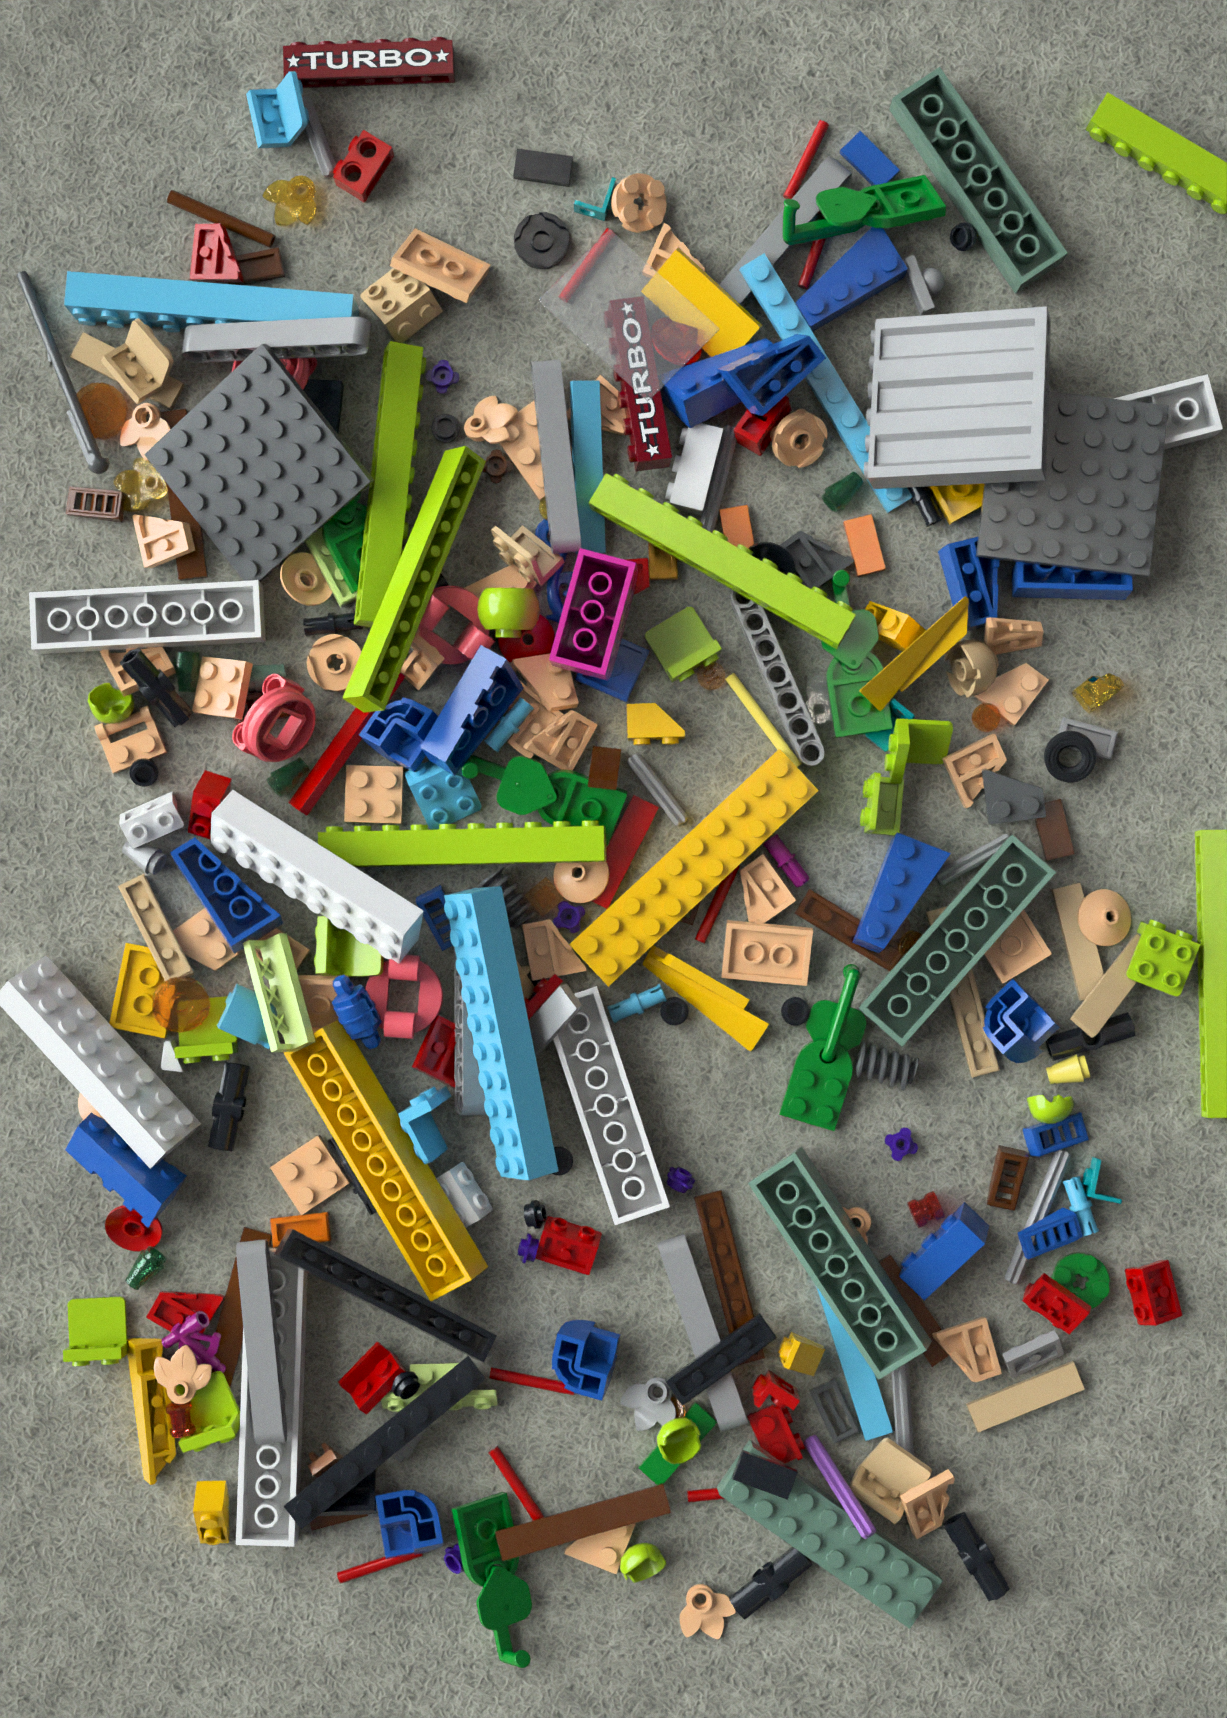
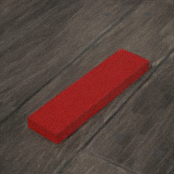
(625, 845)

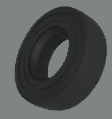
(1064, 740)

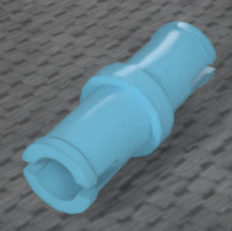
(509, 724)
(637, 1003)
(1080, 1205)

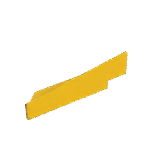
(918, 656)
(709, 996)
(150, 1400)

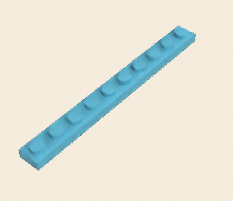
(823, 379)

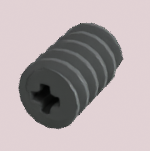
(515, 909)
(886, 1066)

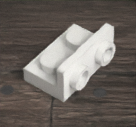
(151, 820)

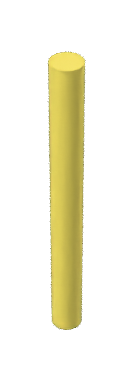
(761, 718)

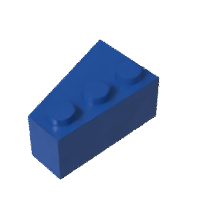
(772, 372)
(971, 578)
(944, 1251)

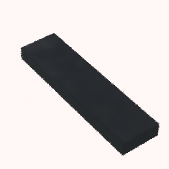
(721, 1359)

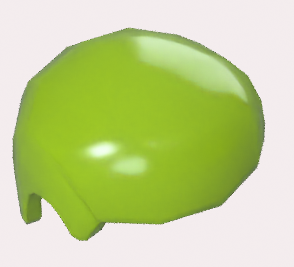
(109, 704)
(1050, 1112)
(679, 1440)
(642, 1562)

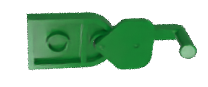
(875, 206)
(346, 540)
(849, 707)
(529, 788)
(817, 1086)
(504, 1595)

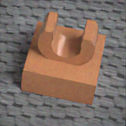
(322, 1464)

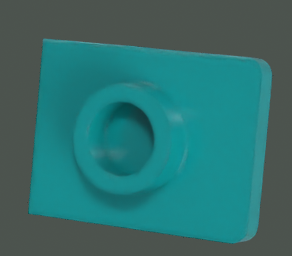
(597, 212)
(881, 738)
(1090, 1180)

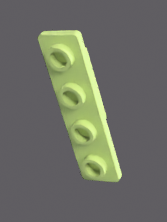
(427, 1376)

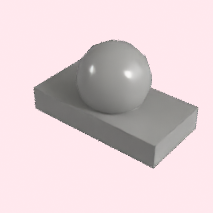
(923, 285)

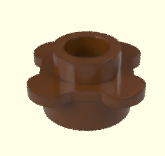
(504, 466)

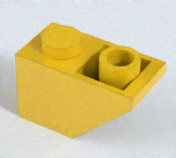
(894, 626)
(649, 723)
(800, 1354)
(212, 1512)

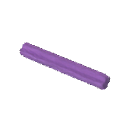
(839, 1487)

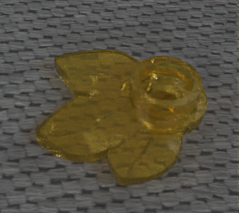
(289, 204)
(136, 485)

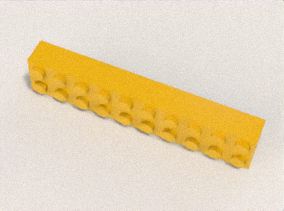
(693, 867)
(385, 1161)

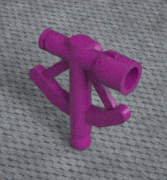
(189, 1333)

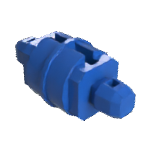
(356, 1012)

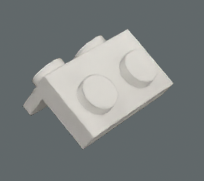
(464, 1194)

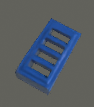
(426, 897)
(1038, 1133)
(1067, 1232)

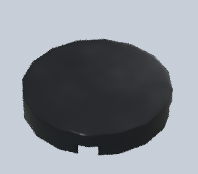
(543, 251)

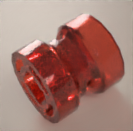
(925, 1209)

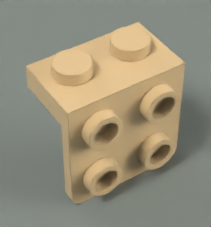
(401, 304)
(140, 363)
(528, 554)
(886, 1476)

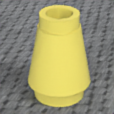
(1069, 1070)

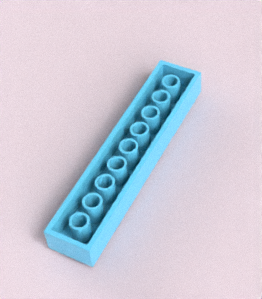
(186, 303)
(500, 1033)

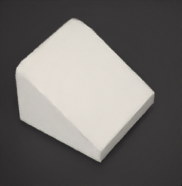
(168, 1058)

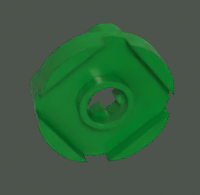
(1087, 1266)

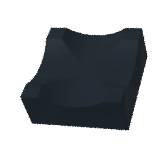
(328, 398)

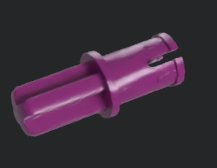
(786, 861)

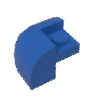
(400, 732)
(1017, 1023)
(585, 1357)
(408, 1523)

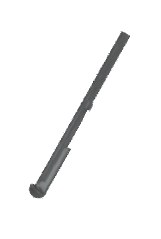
(76, 414)

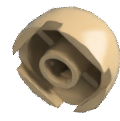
(972, 667)

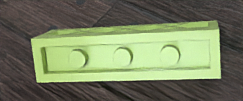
(284, 993)

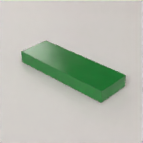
(656, 1466)

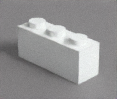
(694, 468)

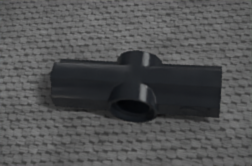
(156, 687)
(1072, 1041)
(228, 1106)
(976, 1556)
(769, 1582)

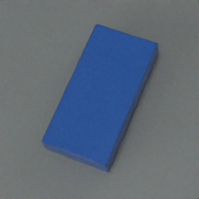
(869, 160)

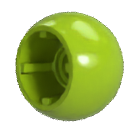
(508, 610)

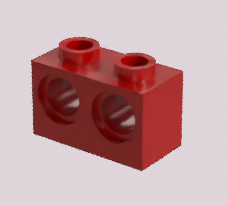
(369, 168)
(754, 430)

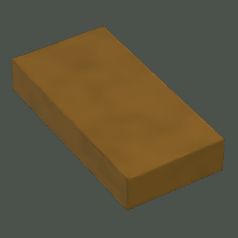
(661, 564)

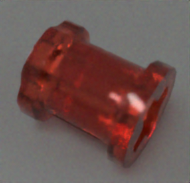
(180, 1419)

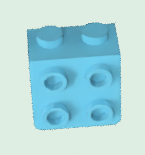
(278, 113)
(442, 795)
(420, 1125)

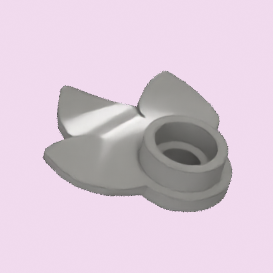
(648, 1406)

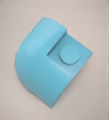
(243, 1016)

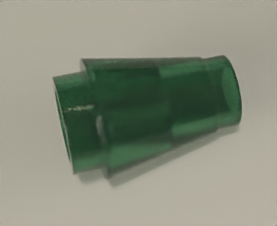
(841, 492)
(187, 670)
(287, 777)
(145, 1267)

